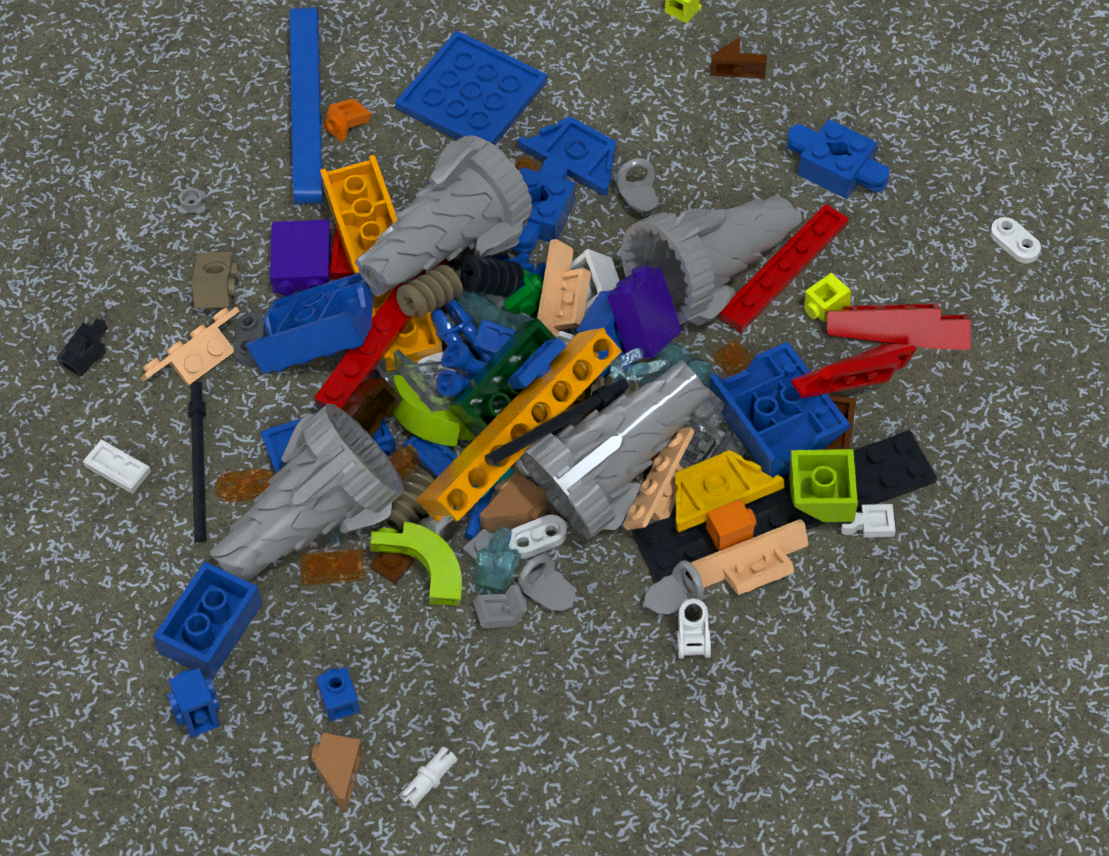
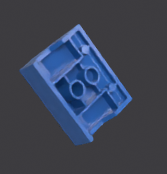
(314, 324)
(772, 415)

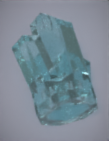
(625, 368)
(497, 562)

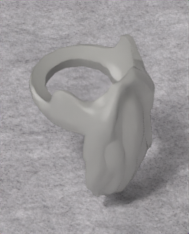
(638, 194)
(546, 584)
(671, 590)

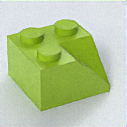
(824, 484)

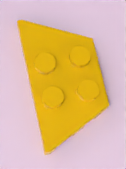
(718, 483)

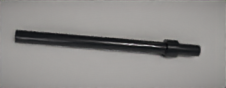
(599, 397)
(196, 412)

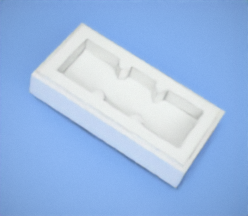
(117, 466)

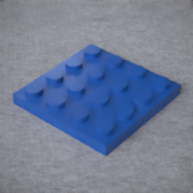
(471, 90)

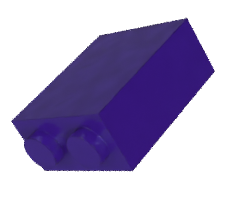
(300, 255)
(644, 311)

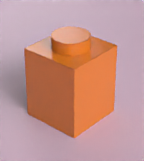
(730, 524)

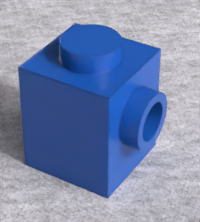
(338, 693)

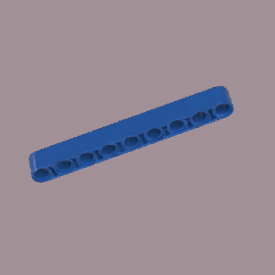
(306, 106)

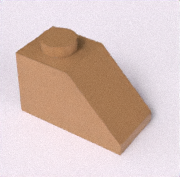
(514, 505)
(337, 765)

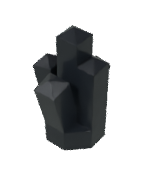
(84, 347)

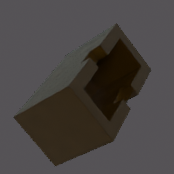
(372, 403)

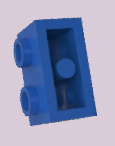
(194, 702)

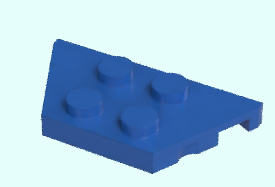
(584, 150)

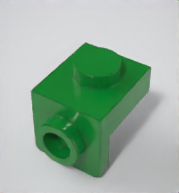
(528, 297)

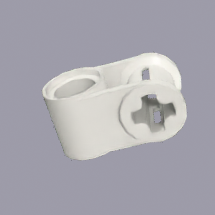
(693, 631)

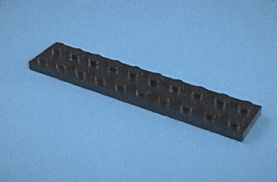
(881, 473)

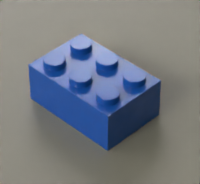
(208, 620)

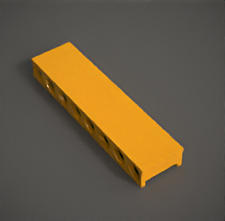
(361, 215)
(533, 403)

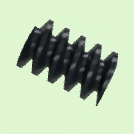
(491, 276)

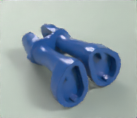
(450, 333)
(456, 358)

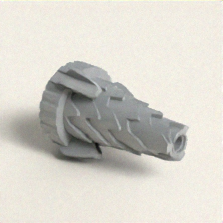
(470, 202)
(706, 250)
(595, 458)
(329, 480)

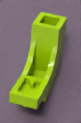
(415, 416)
(431, 552)

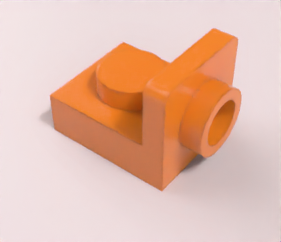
(344, 116)

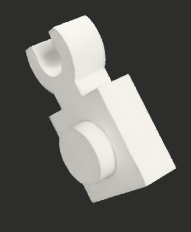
(873, 520)

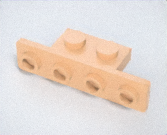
(563, 290)
(199, 354)
(658, 491)
(754, 560)

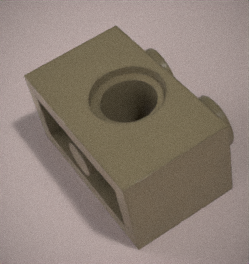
(214, 279)

